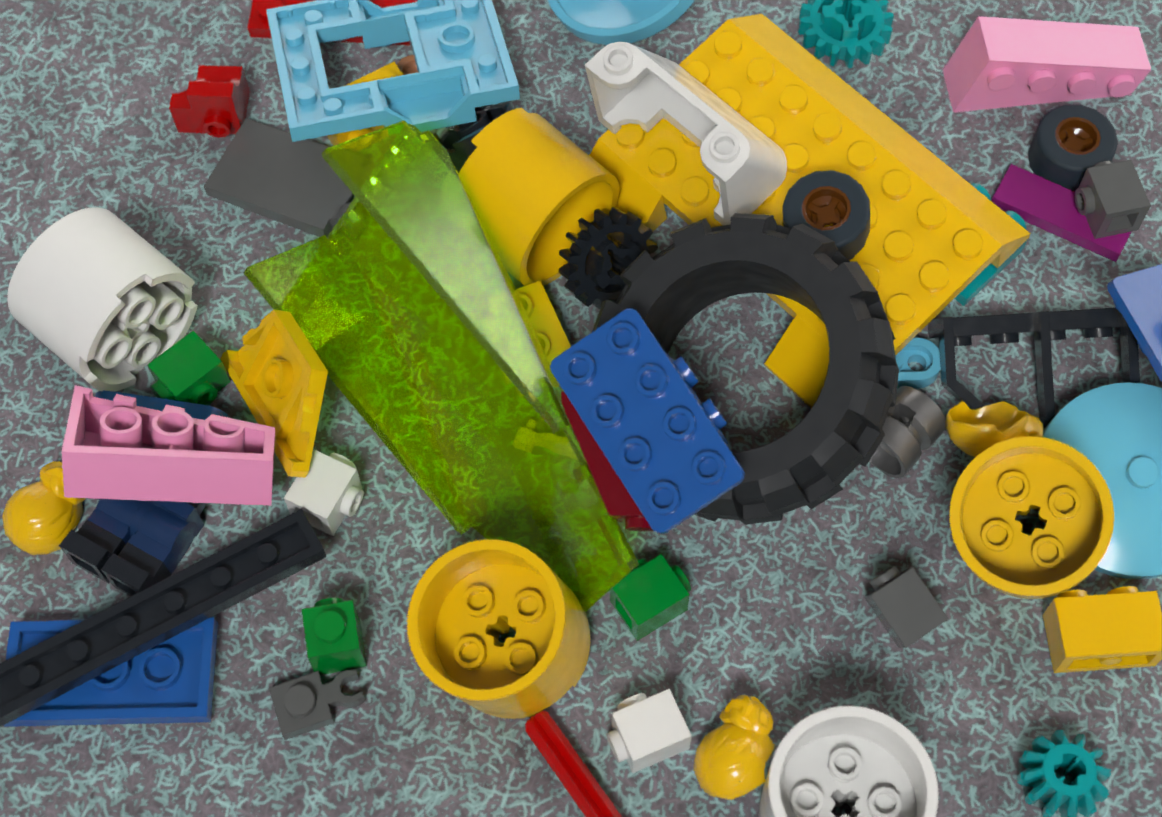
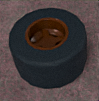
(1069, 143)
(826, 200)

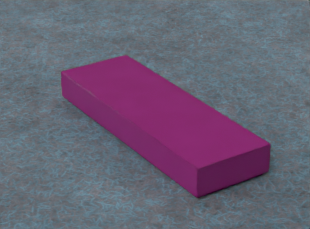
(1052, 210)

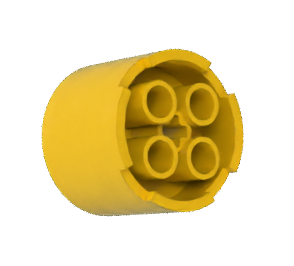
(532, 191)
(1041, 477)
(473, 599)

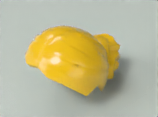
(988, 425)
(40, 515)
(735, 754)

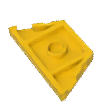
(281, 386)

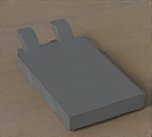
(280, 179)

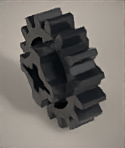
(602, 254)

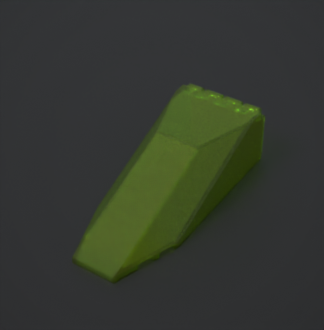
(444, 357)

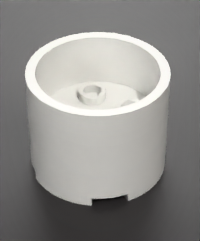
(101, 297)
(850, 759)

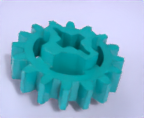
(846, 29)

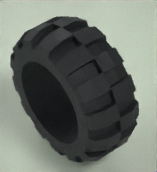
(862, 367)

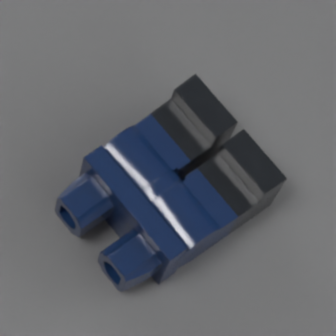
(134, 541)

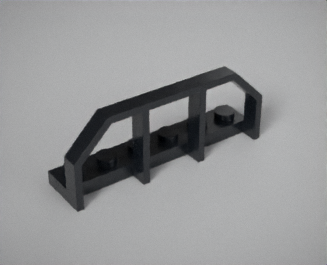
(1046, 327)

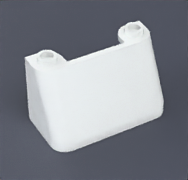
(645, 87)

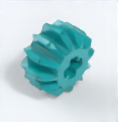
(1087, 776)

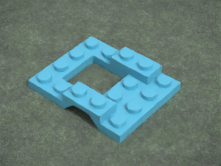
(454, 47)

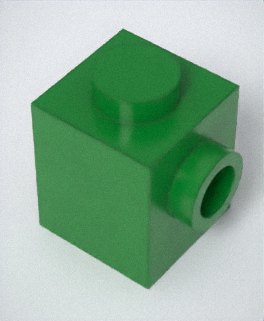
(188, 372)
(651, 596)
(333, 636)

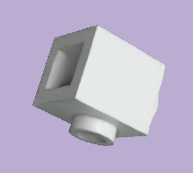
(327, 492)
(648, 730)

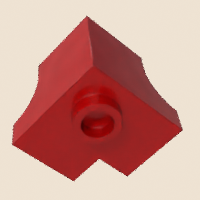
(213, 102)

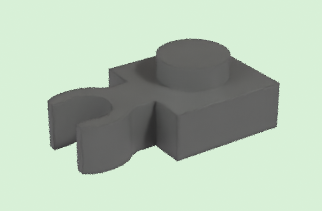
(307, 703)

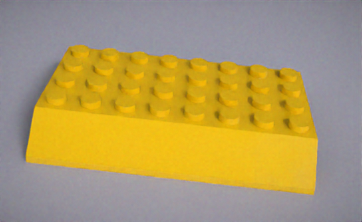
(926, 221)

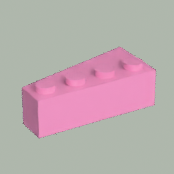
(1042, 63)
(164, 454)

